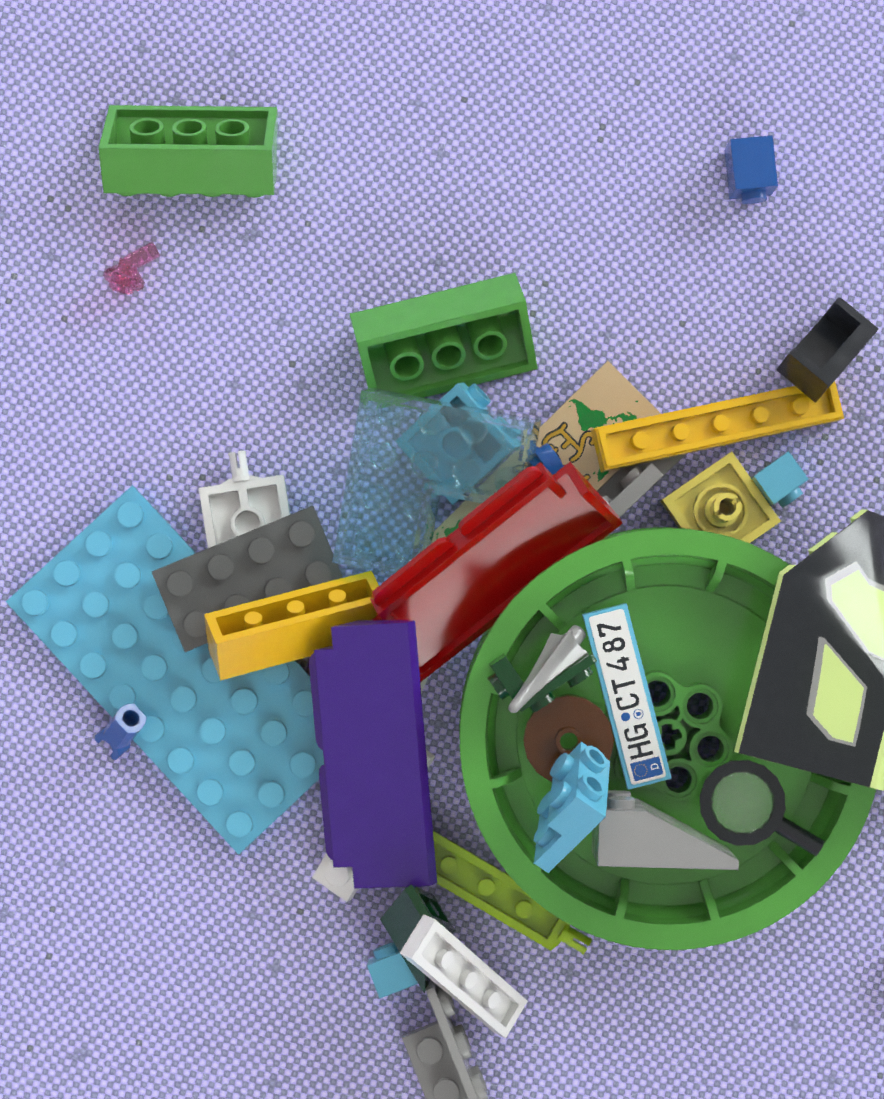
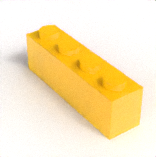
(286, 624)

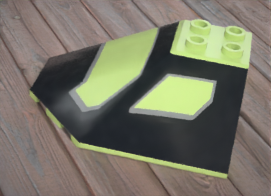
(822, 661)

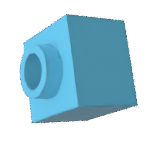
(781, 480)
(389, 971)

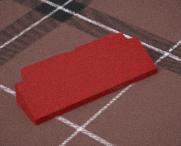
(499, 547)

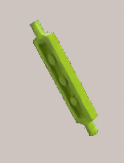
(500, 896)

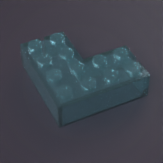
(408, 456)

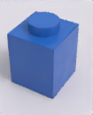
(751, 168)

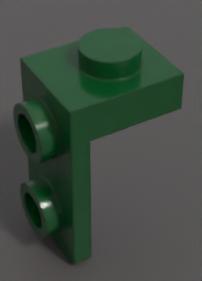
(508, 682)

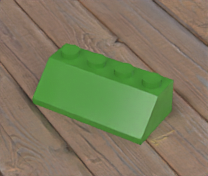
(189, 150)
(447, 338)

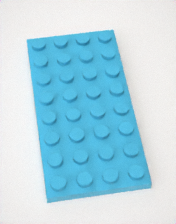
(228, 745)

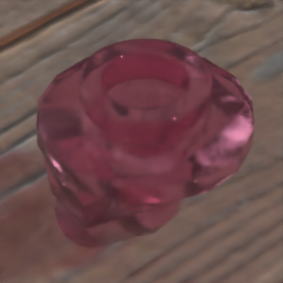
(125, 276)

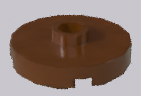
(561, 716)

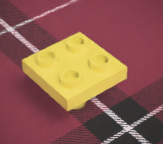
(722, 502)

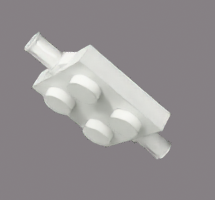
(242, 502)

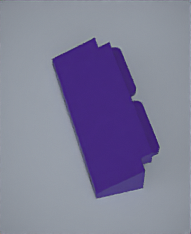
(373, 754)

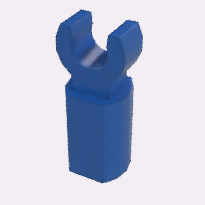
(122, 729)

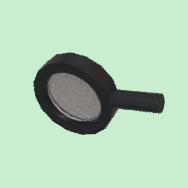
(747, 805)

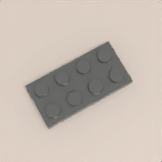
(245, 569)

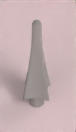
(556, 656)

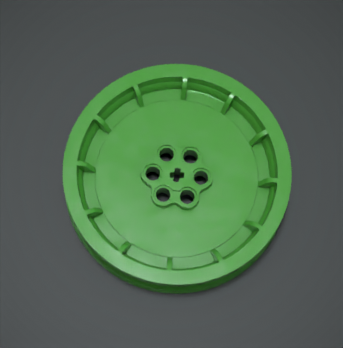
(699, 628)

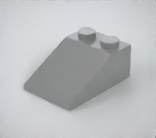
(646, 837)

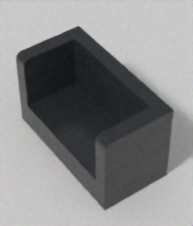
(827, 349)

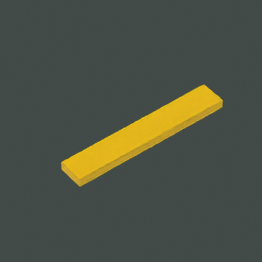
(712, 426)

